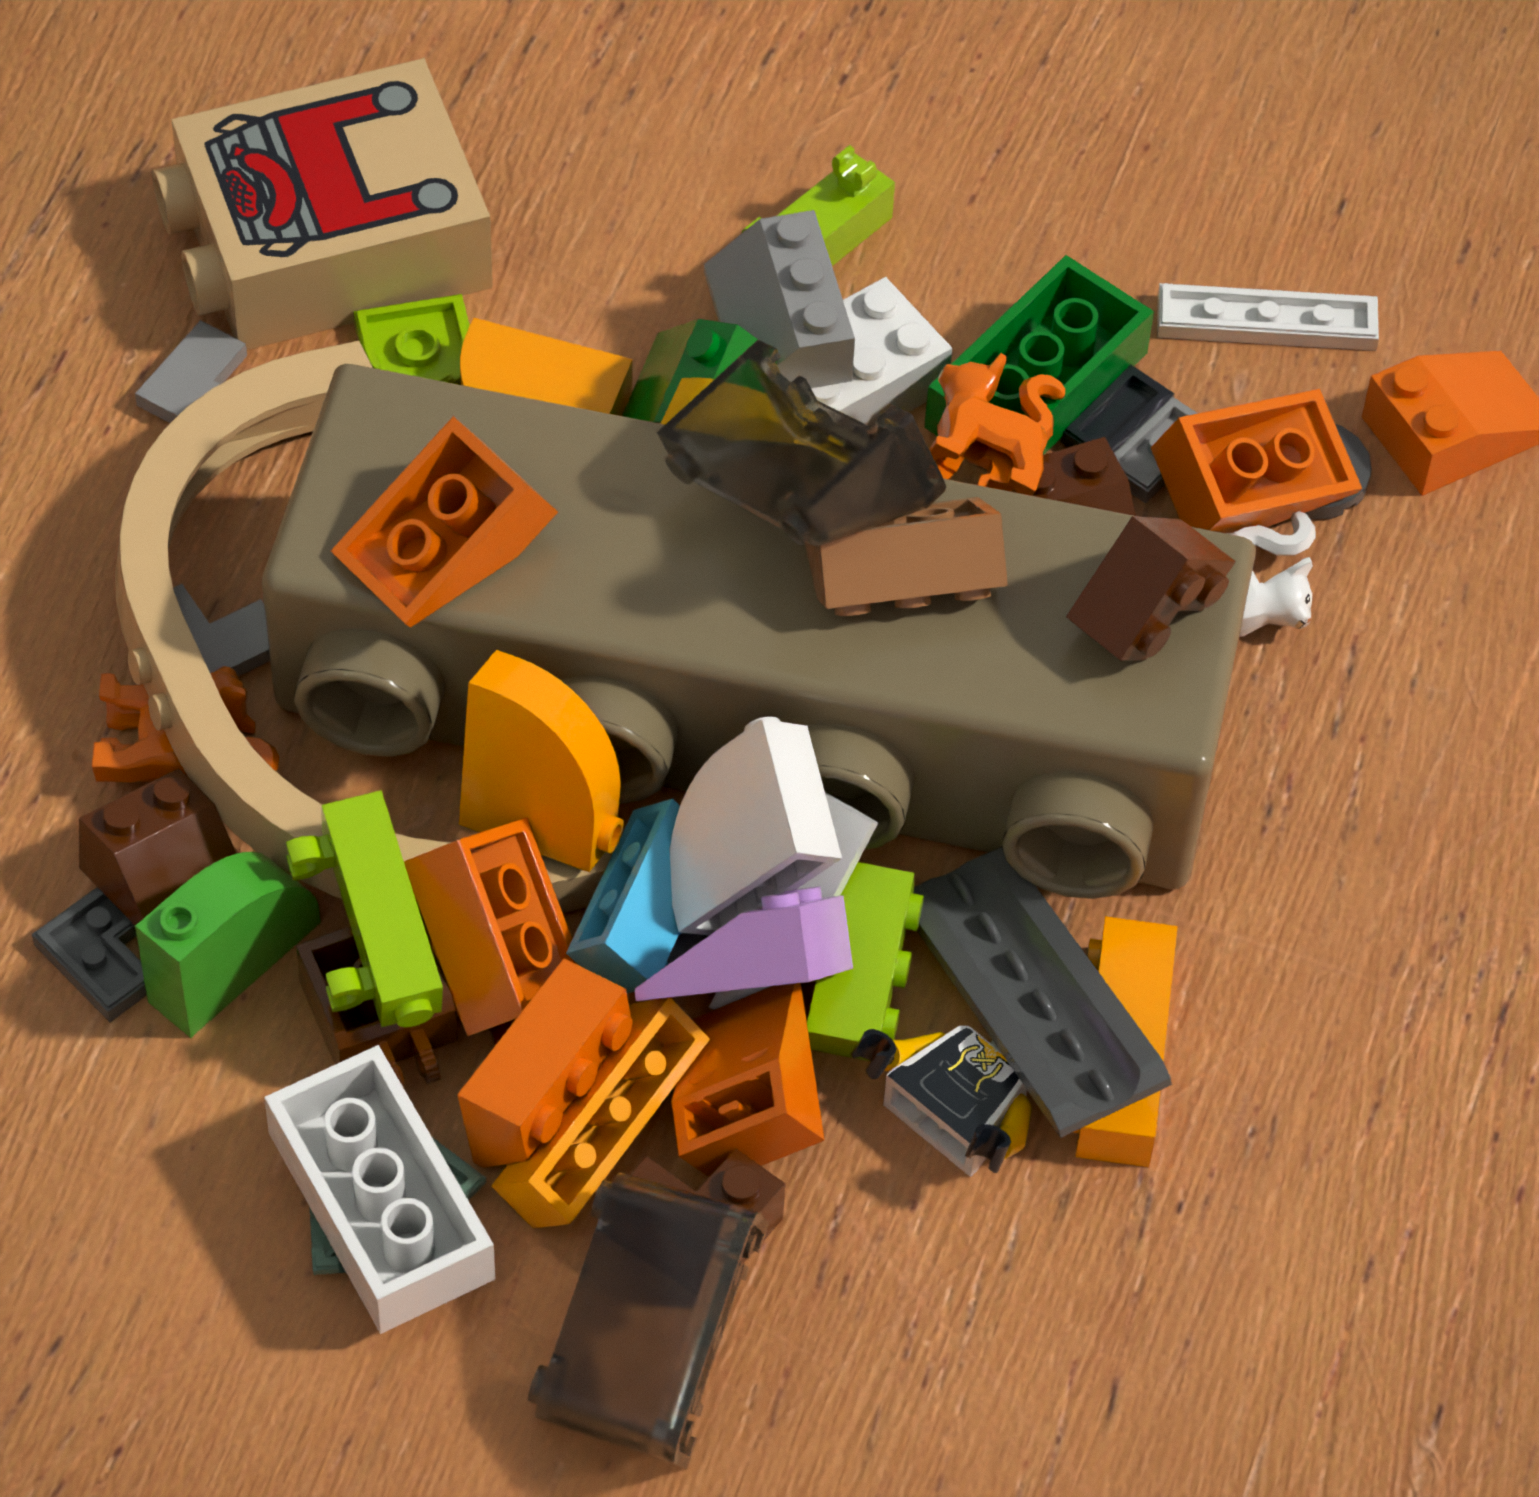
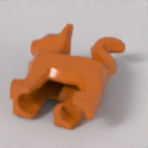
(992, 436)
(152, 753)

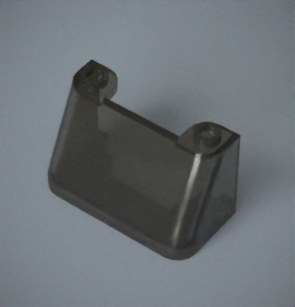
(797, 458)
(647, 1316)

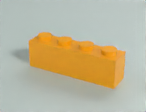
(1138, 968)
(605, 1120)

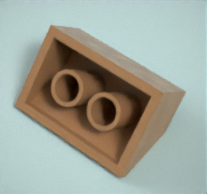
(909, 559)

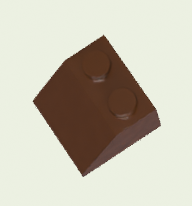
(1086, 477)
(151, 843)

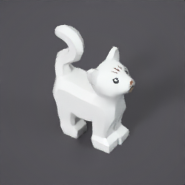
(1286, 596)

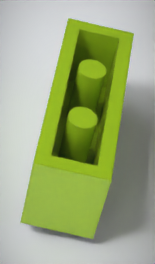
(846, 1004)

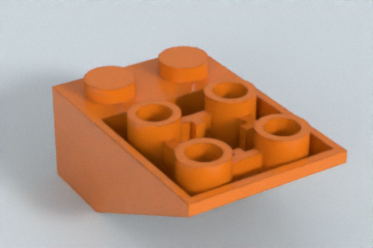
(749, 1083)

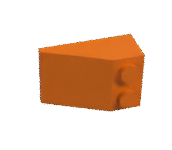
(1451, 415)
(1255, 463)
(443, 525)

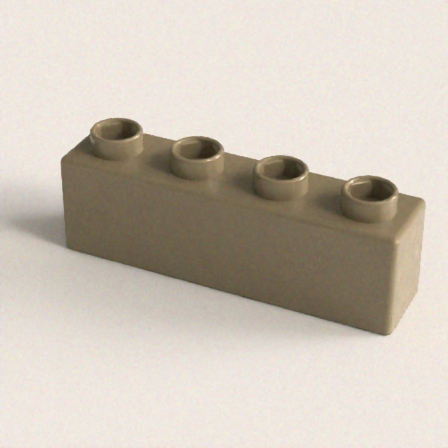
(702, 617)

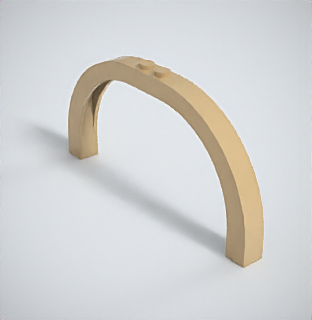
(198, 445)

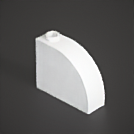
(750, 826)

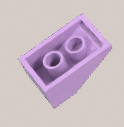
(784, 942)

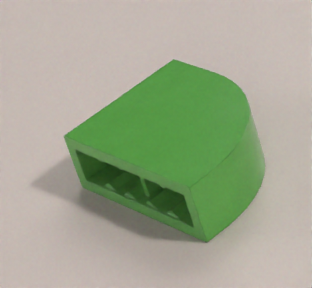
(221, 936)

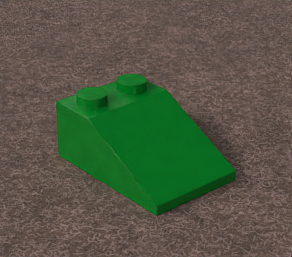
(685, 351)

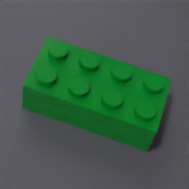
(1061, 328)

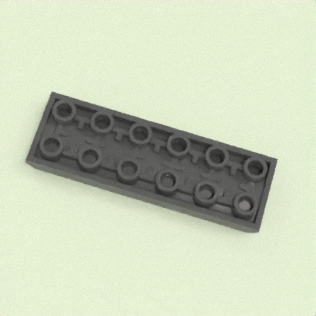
(1037, 993)

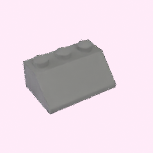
(786, 294)

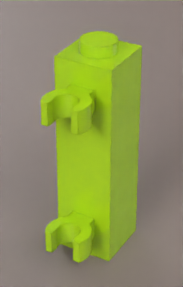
(847, 203)
(380, 910)

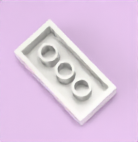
(893, 355)
(380, 1189)

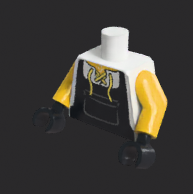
(952, 1093)

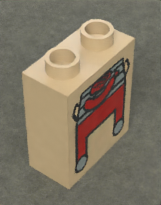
(325, 204)

